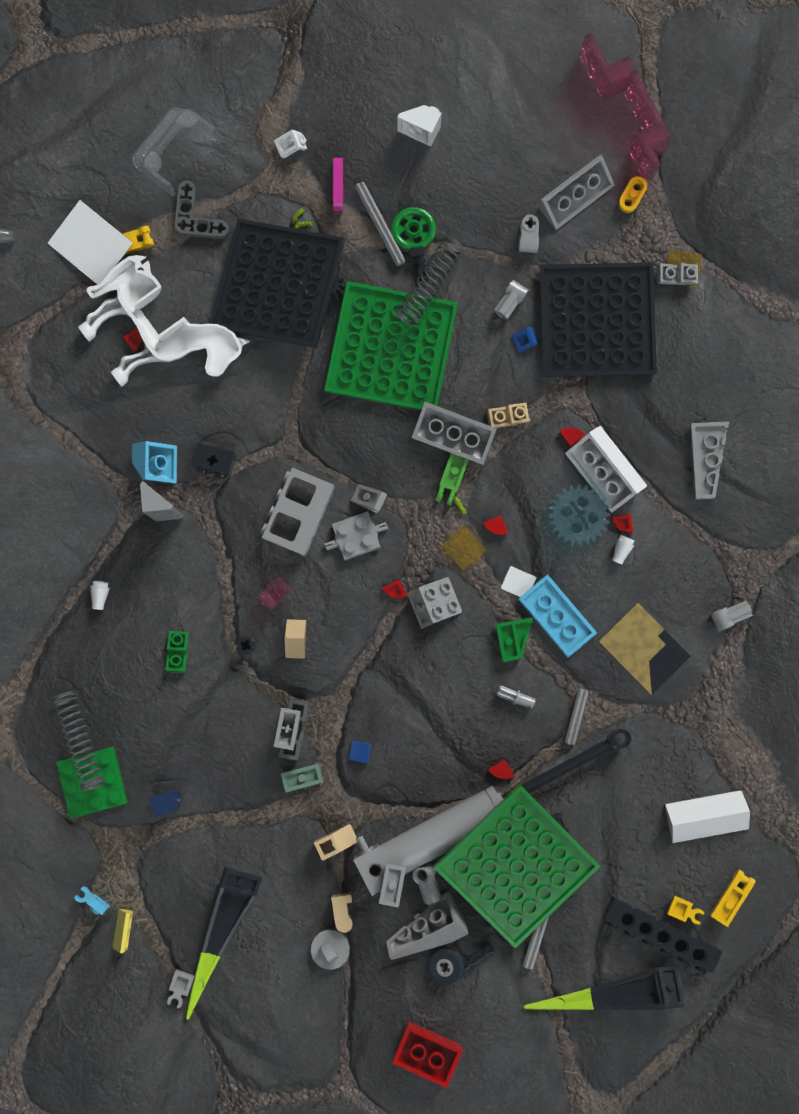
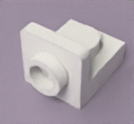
(290, 143)

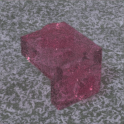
(275, 593)

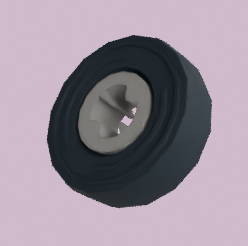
(455, 965)

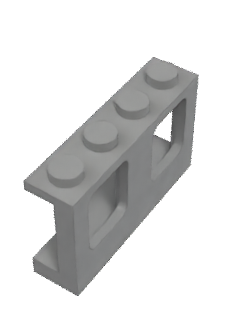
(308, 515)

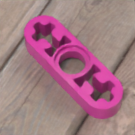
(337, 184)

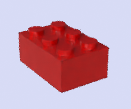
(427, 1054)

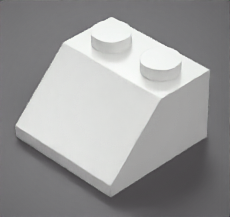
(420, 123)

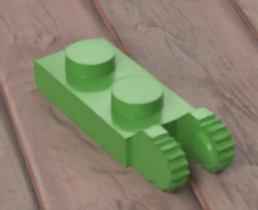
(452, 476)

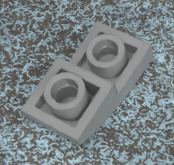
(677, 274)

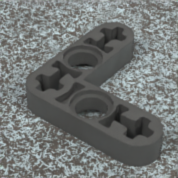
(188, 217)

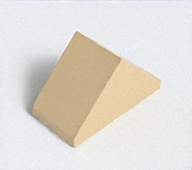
(295, 638)

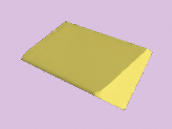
(122, 930)

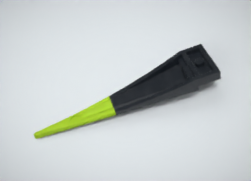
(230, 904)
(644, 991)

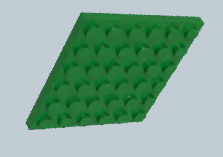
(383, 356)
(516, 866)

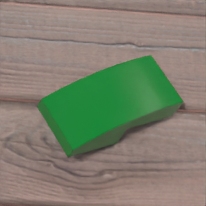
(177, 652)

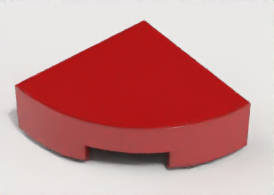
(134, 339)
(572, 435)
(623, 523)
(496, 526)
(395, 590)
(501, 770)

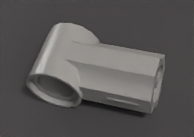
(513, 296)
(727, 617)
(427, 884)

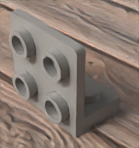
(434, 602)

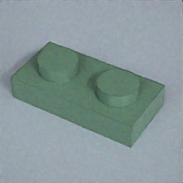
(302, 777)

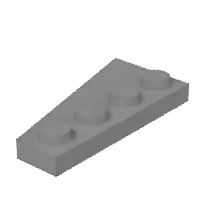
(707, 452)

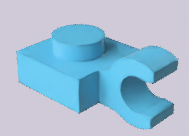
(96, 904)

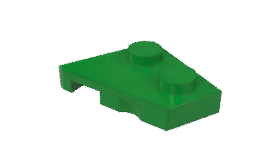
(513, 638)

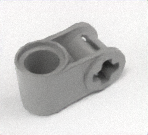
(529, 236)

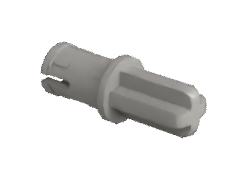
(516, 697)

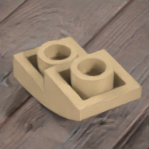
(508, 415)

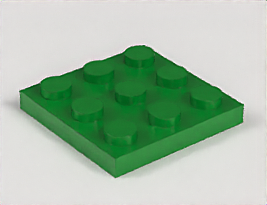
(103, 797)

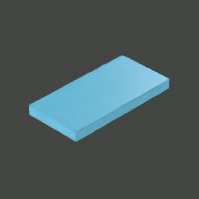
(557, 616)

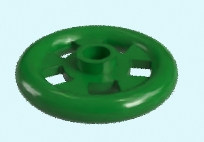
(407, 214)

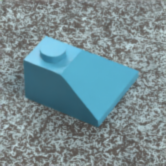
(155, 461)

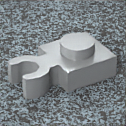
(181, 986)

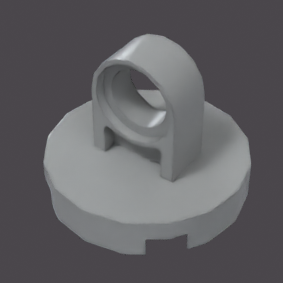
(330, 949)

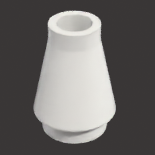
(622, 549)
(99, 593)

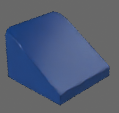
(525, 339)
(360, 751)

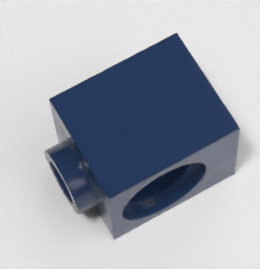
(166, 802)

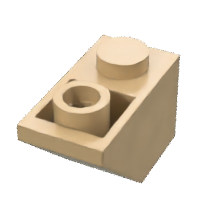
(335, 842)

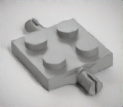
(356, 536)

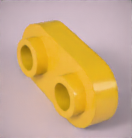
(632, 195)

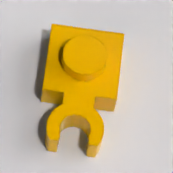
(682, 910)

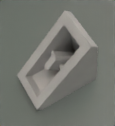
(287, 729)

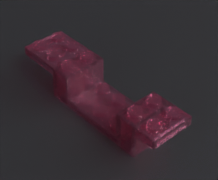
(624, 77)

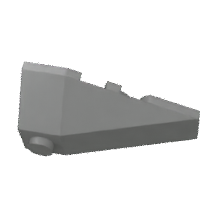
(434, 927)

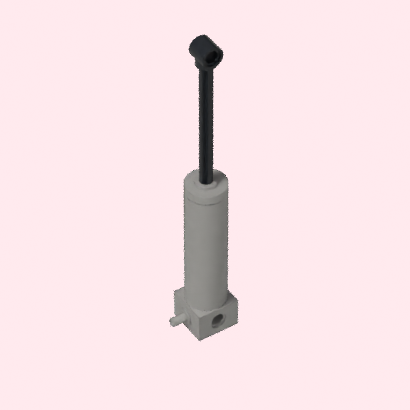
(447, 828)

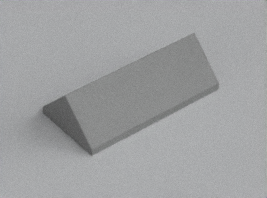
(576, 193)
(454, 433)
(156, 506)

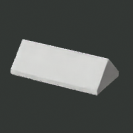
(707, 816)

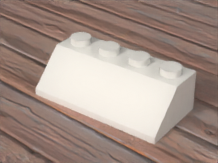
(605, 468)

